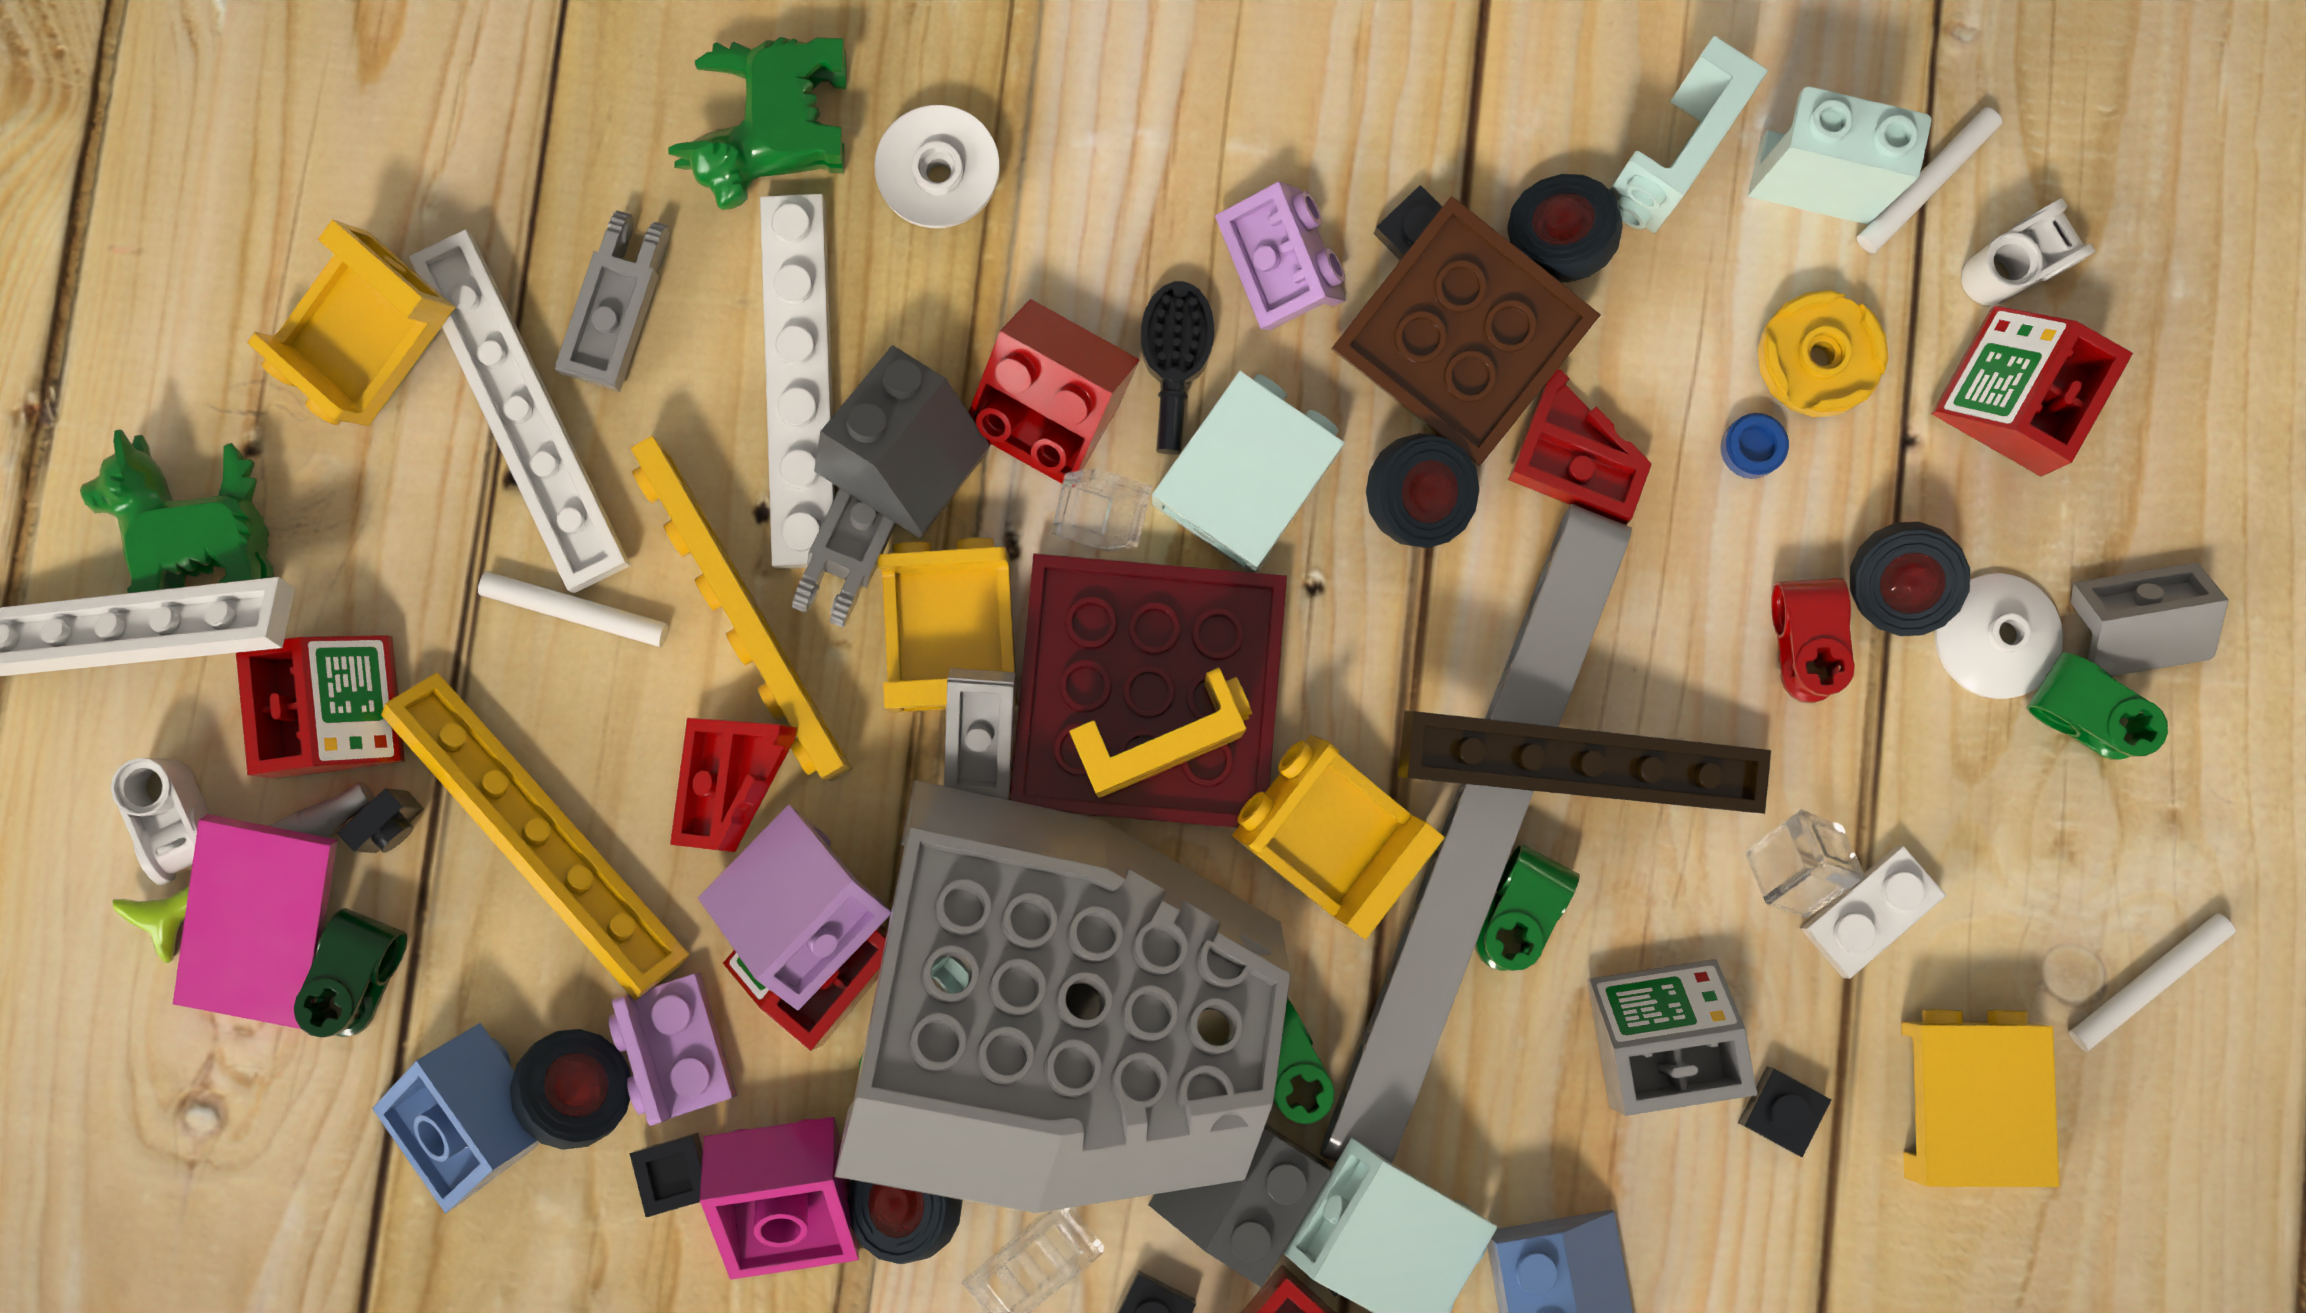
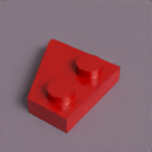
(1579, 456)
(725, 779)

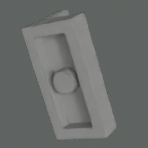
(2151, 618)

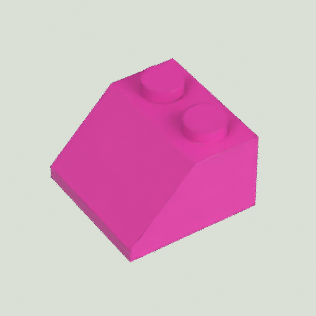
(777, 1198)

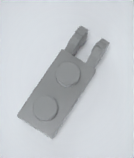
(612, 305)
(847, 548)
(979, 731)

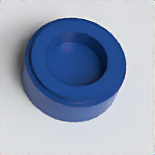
(1754, 445)

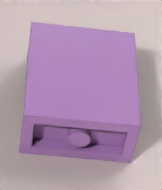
(792, 908)

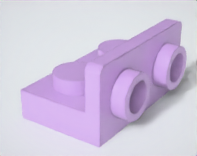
(1281, 254)
(671, 1049)

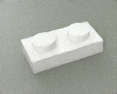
(1873, 912)

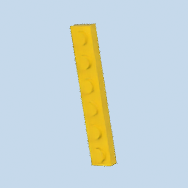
(724, 587)
(535, 835)

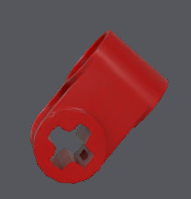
(1810, 626)

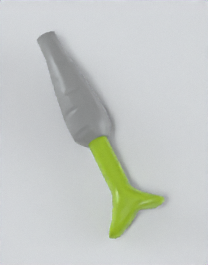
(164, 916)

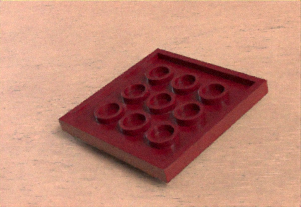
(1134, 657)

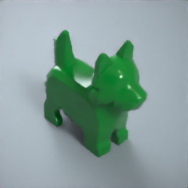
(779, 119)
(180, 537)

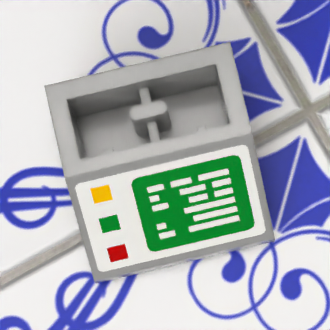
(1670, 1038)

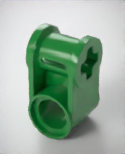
(2088, 705)
(1528, 898)
(1300, 1058)

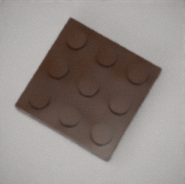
(1465, 331)

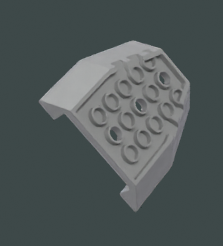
(1006, 1089)

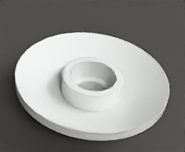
(930, 139)
(1979, 657)

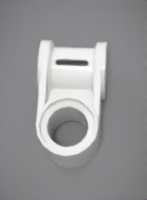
(2030, 252)
(162, 829)

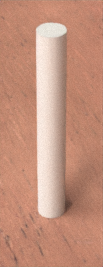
(1930, 180)
(573, 609)
(2152, 982)

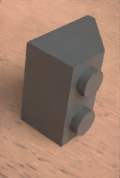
(901, 442)
(1254, 1218)

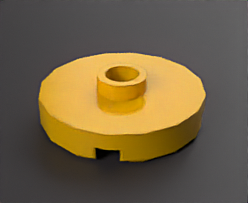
(1848, 336)

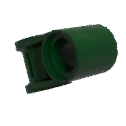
(352, 966)

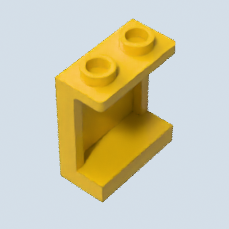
(354, 329)
(944, 615)
(1169, 749)
(1336, 835)
(1983, 1101)

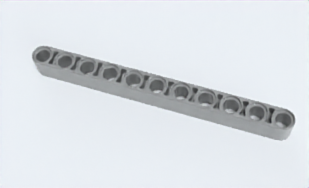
(1475, 845)

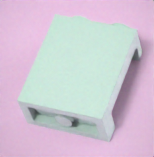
(1713, 95)
(1841, 156)
(1248, 470)
(1388, 1237)

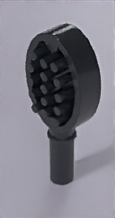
(1176, 350)

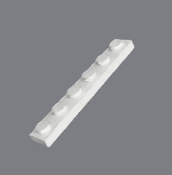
(796, 369)
(521, 414)
(145, 626)

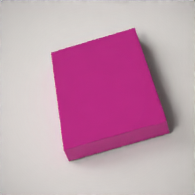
(252, 918)

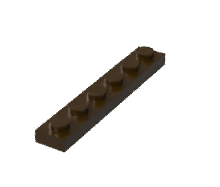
(1583, 762)

